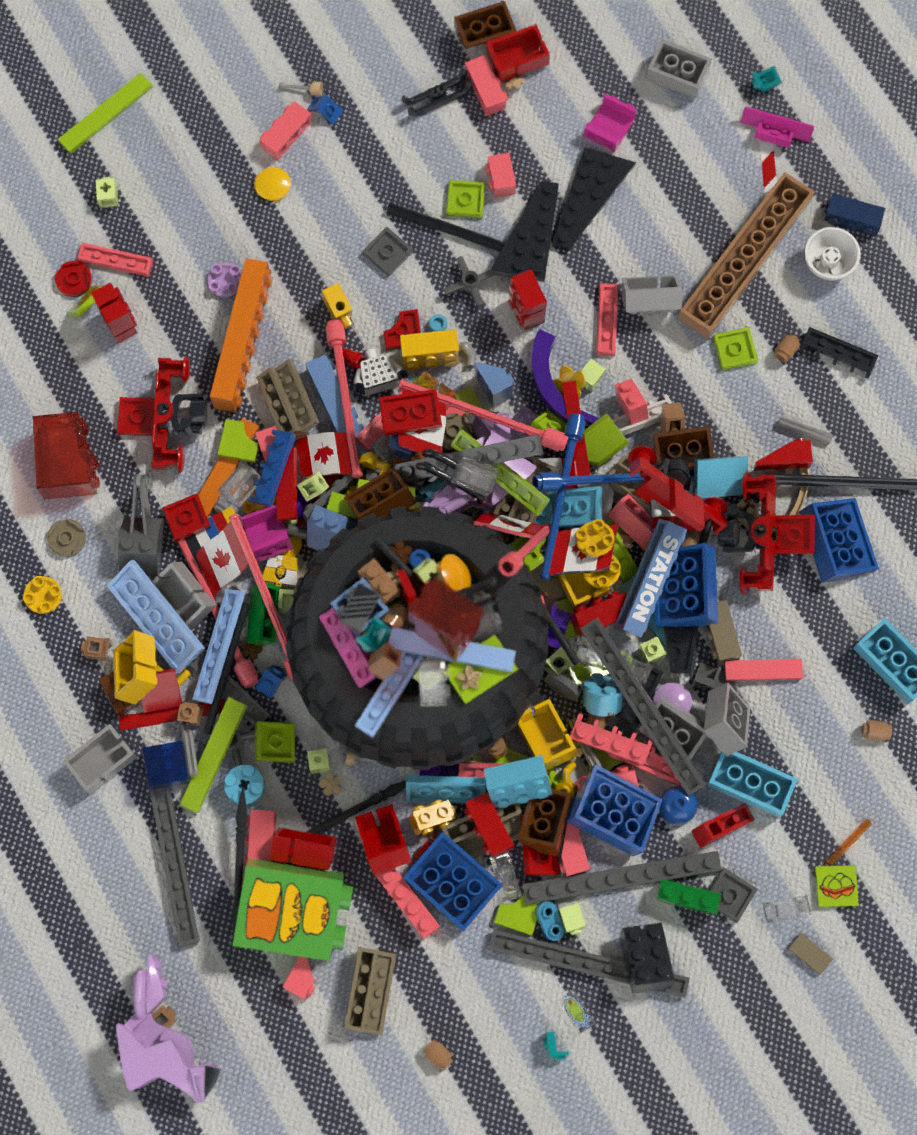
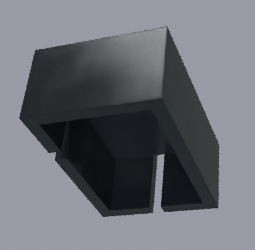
(649, 954)

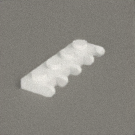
(654, 415)

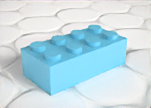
(891, 658)
(752, 783)

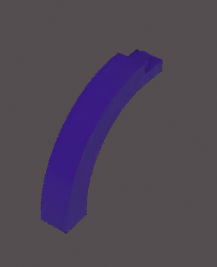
(543, 381)

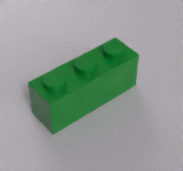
(260, 626)
(689, 897)

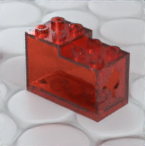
(64, 456)
(445, 618)

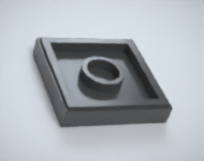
(387, 251)
(735, 894)

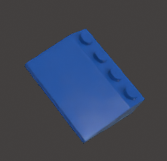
(840, 540)
(690, 589)
(614, 811)
(452, 881)

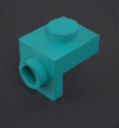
(766, 79)
(375, 635)
(550, 1043)

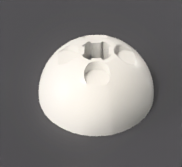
(838, 248)

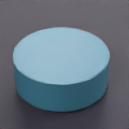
(438, 323)

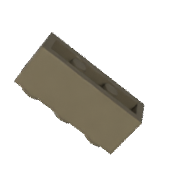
(723, 636)

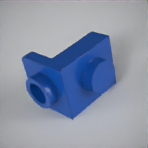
(271, 680)

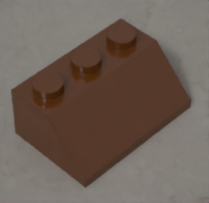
(483, 25)
(684, 445)
(380, 495)
(545, 822)

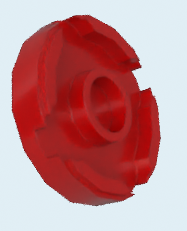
(73, 279)

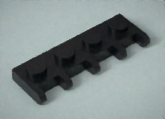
(839, 351)
(627, 719)

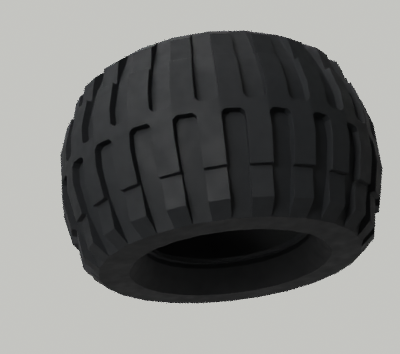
(413, 733)

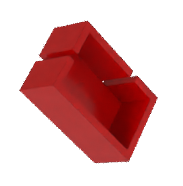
(518, 53)
(527, 300)
(115, 312)
(383, 843)
(308, 849)

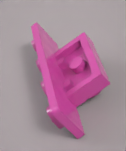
(776, 128)
(350, 650)

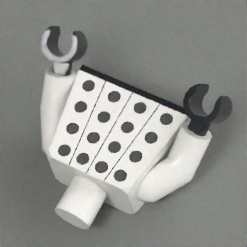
(377, 374)

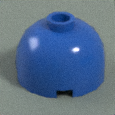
(677, 806)

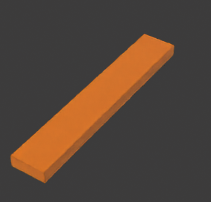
(221, 472)

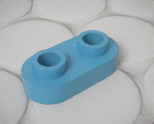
(549, 921)

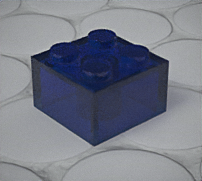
(165, 765)

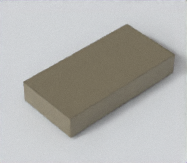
(810, 953)

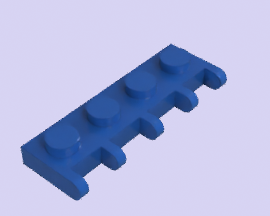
(273, 468)

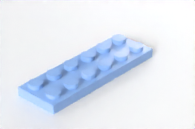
(155, 616)

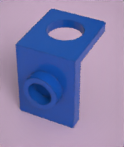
(326, 108)

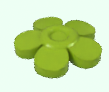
(554, 779)

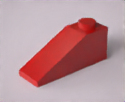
(790, 456)
(722, 825)

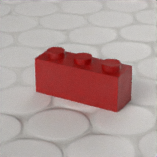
(606, 611)
(488, 826)

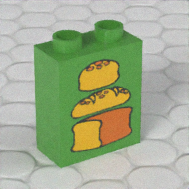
(291, 910)

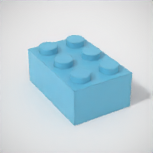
(518, 782)

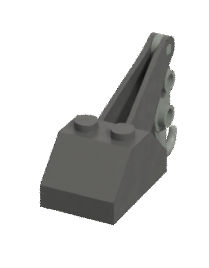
(141, 536)

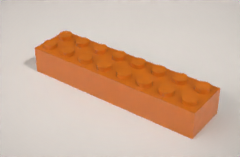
(241, 336)

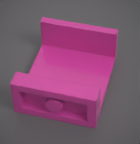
(610, 123)
(266, 534)

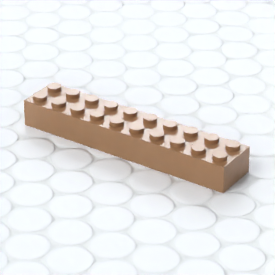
(746, 255)

